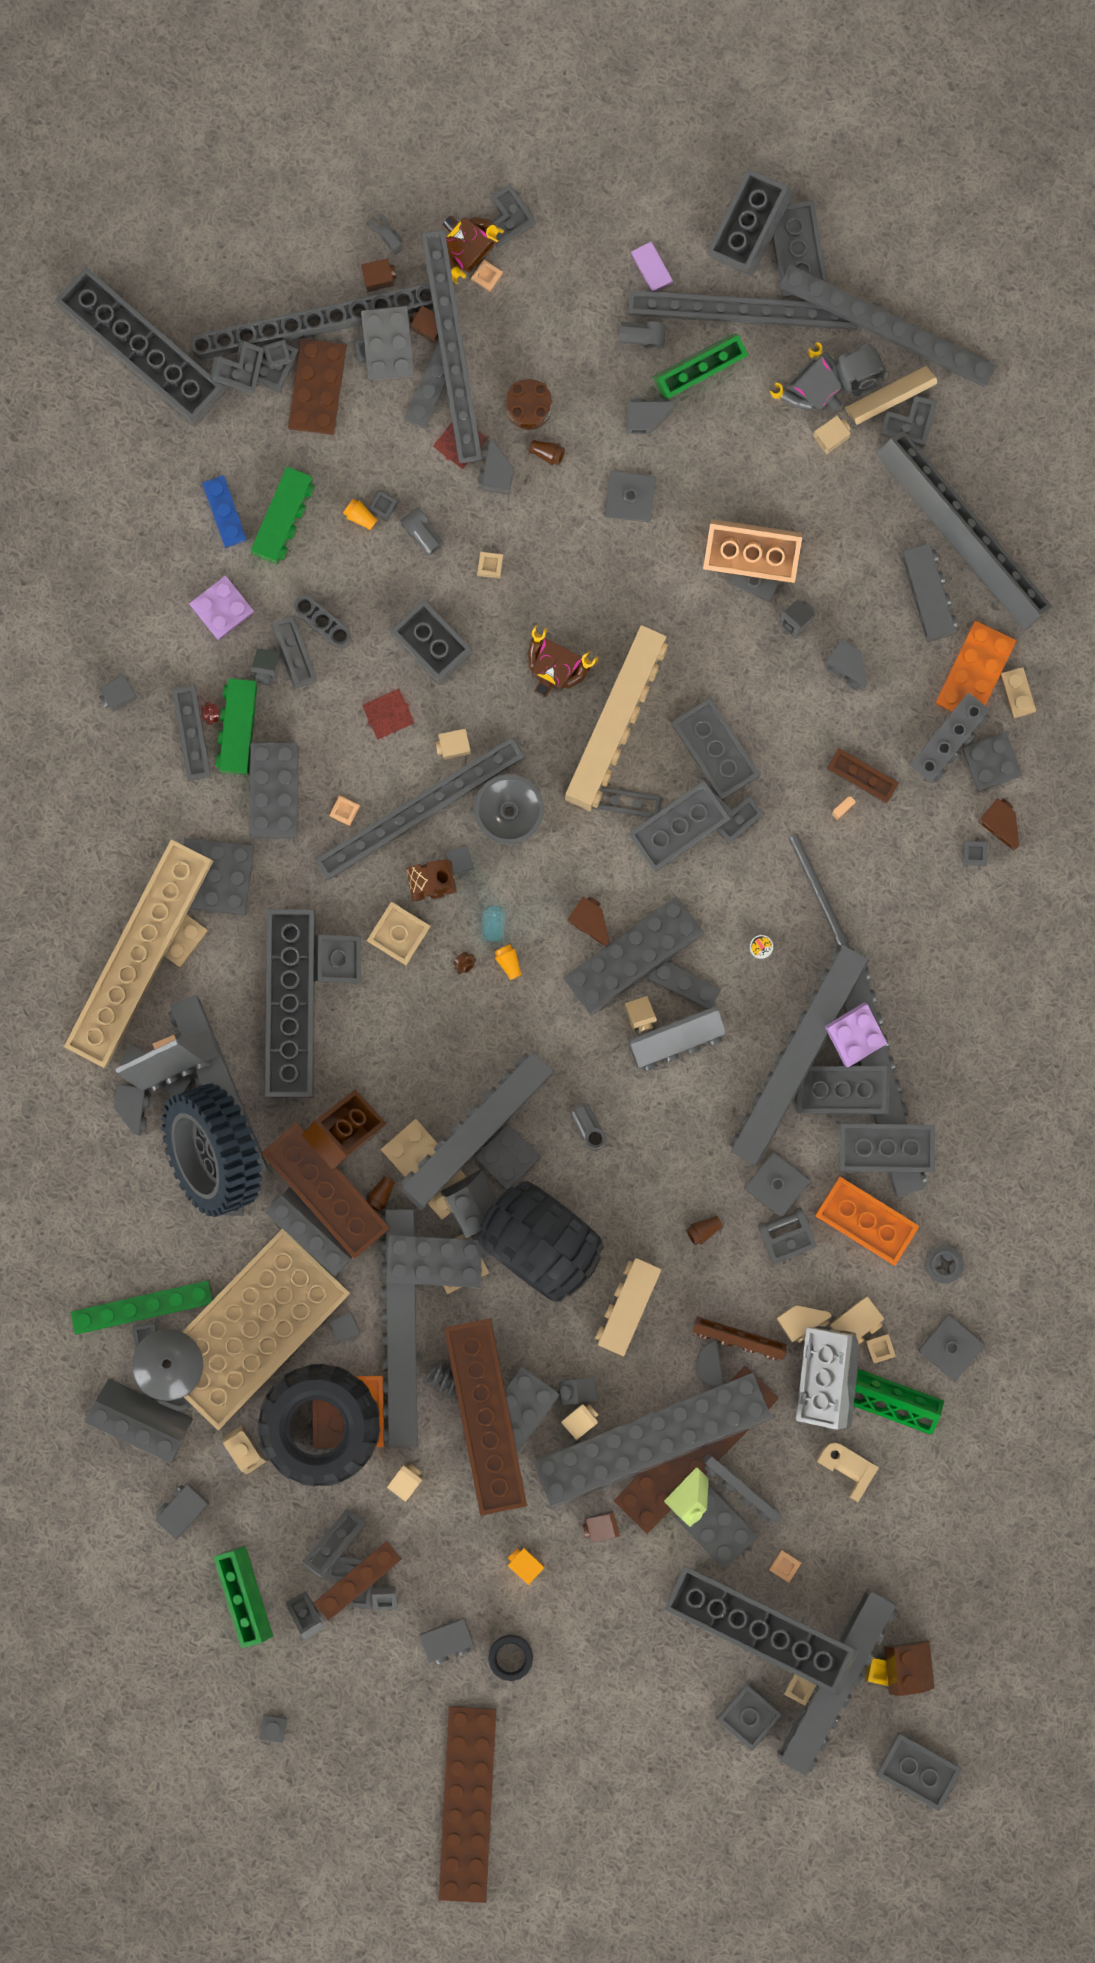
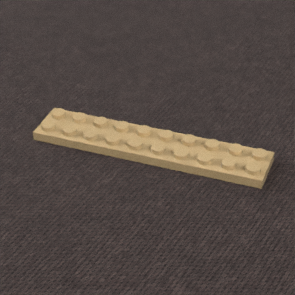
(138, 954)

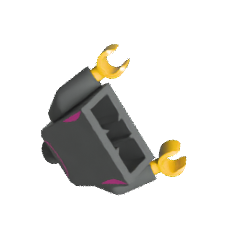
(814, 384)

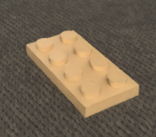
(409, 1150)

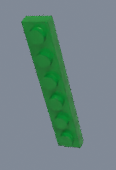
(141, 1307)

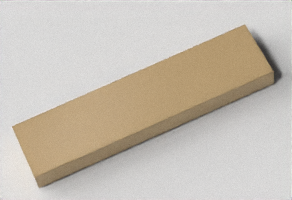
(891, 395)

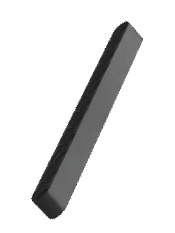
(302, 319)

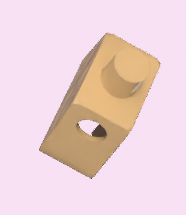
(243, 1450)

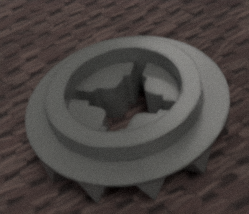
(955, 1268)

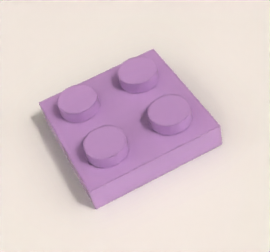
(221, 608)
(855, 1034)

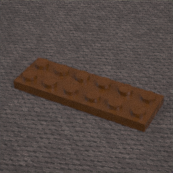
(325, 1192)

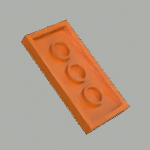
(976, 666)
(867, 1221)

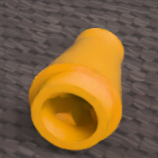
(359, 514)
(507, 959)

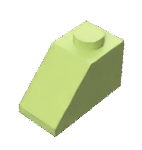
(690, 1497)

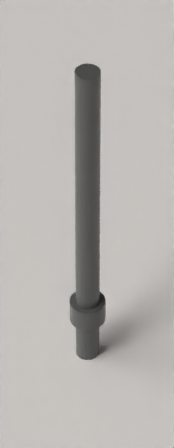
(840, 937)

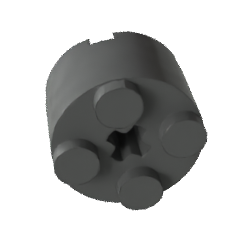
(861, 370)

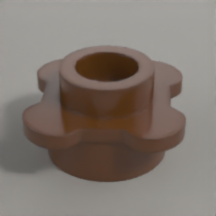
(464, 962)

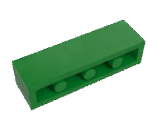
(700, 365)
(282, 515)
(237, 727)
(243, 1596)

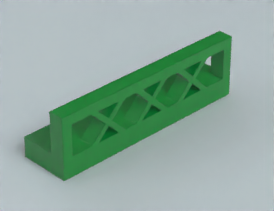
(896, 1398)

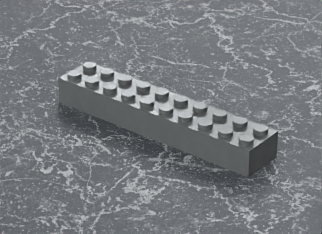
(652, 1440)

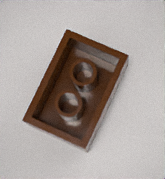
(343, 1129)

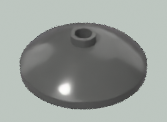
(507, 792)
(184, 1370)

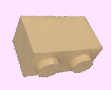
(859, 1319)

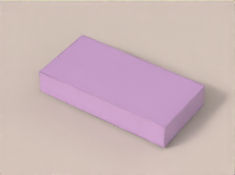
(651, 267)

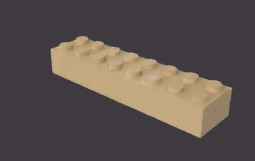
(615, 718)

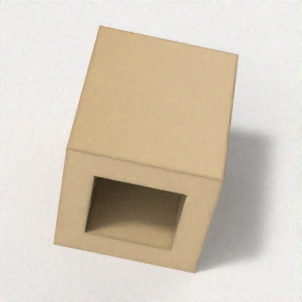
(832, 434)
(453, 744)

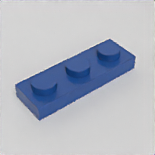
(224, 511)

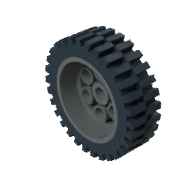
(211, 1150)

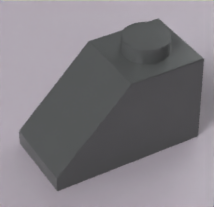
(796, 618)

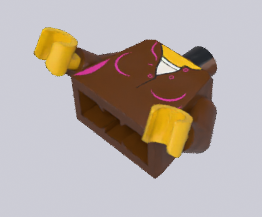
(469, 243)
(555, 665)

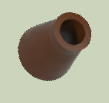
(547, 451)
(380, 1194)
(703, 1230)

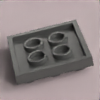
(228, 878)

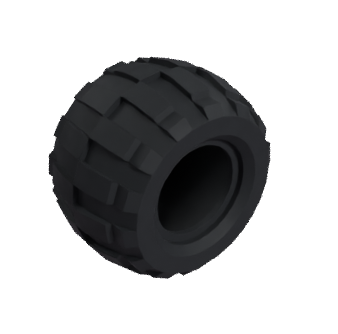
(541, 1241)
(348, 1396)

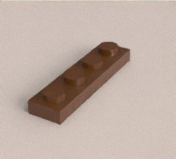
(732, 1336)
(357, 1580)

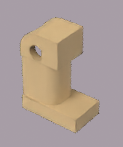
(850, 1465)

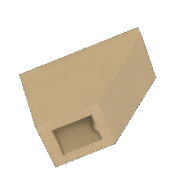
(641, 1014)
(798, 1318)
(580, 1420)
(406, 1481)

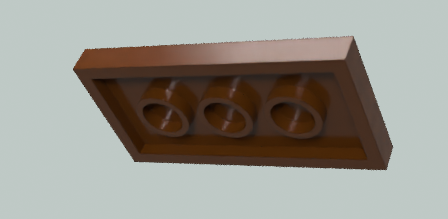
(317, 387)

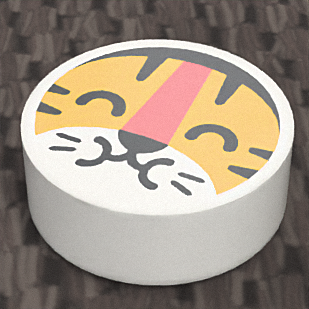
(761, 946)

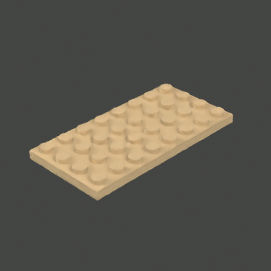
(258, 1325)

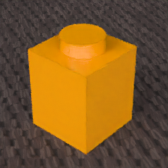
(525, 1565)

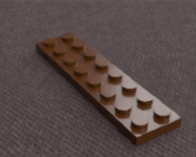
(485, 1417)
(646, 1494)
(467, 1804)

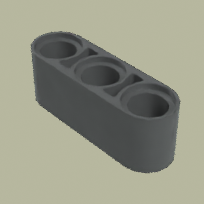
(317, 612)

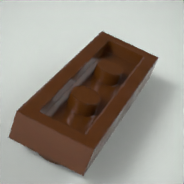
(862, 775)

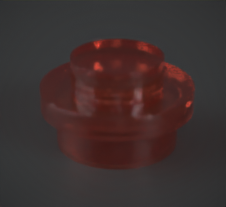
(209, 713)

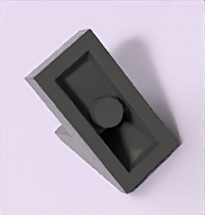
(305, 1615)

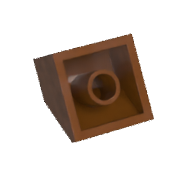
(909, 1668)

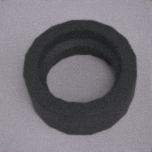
(492, 1659)

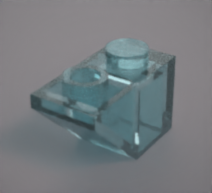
(493, 925)

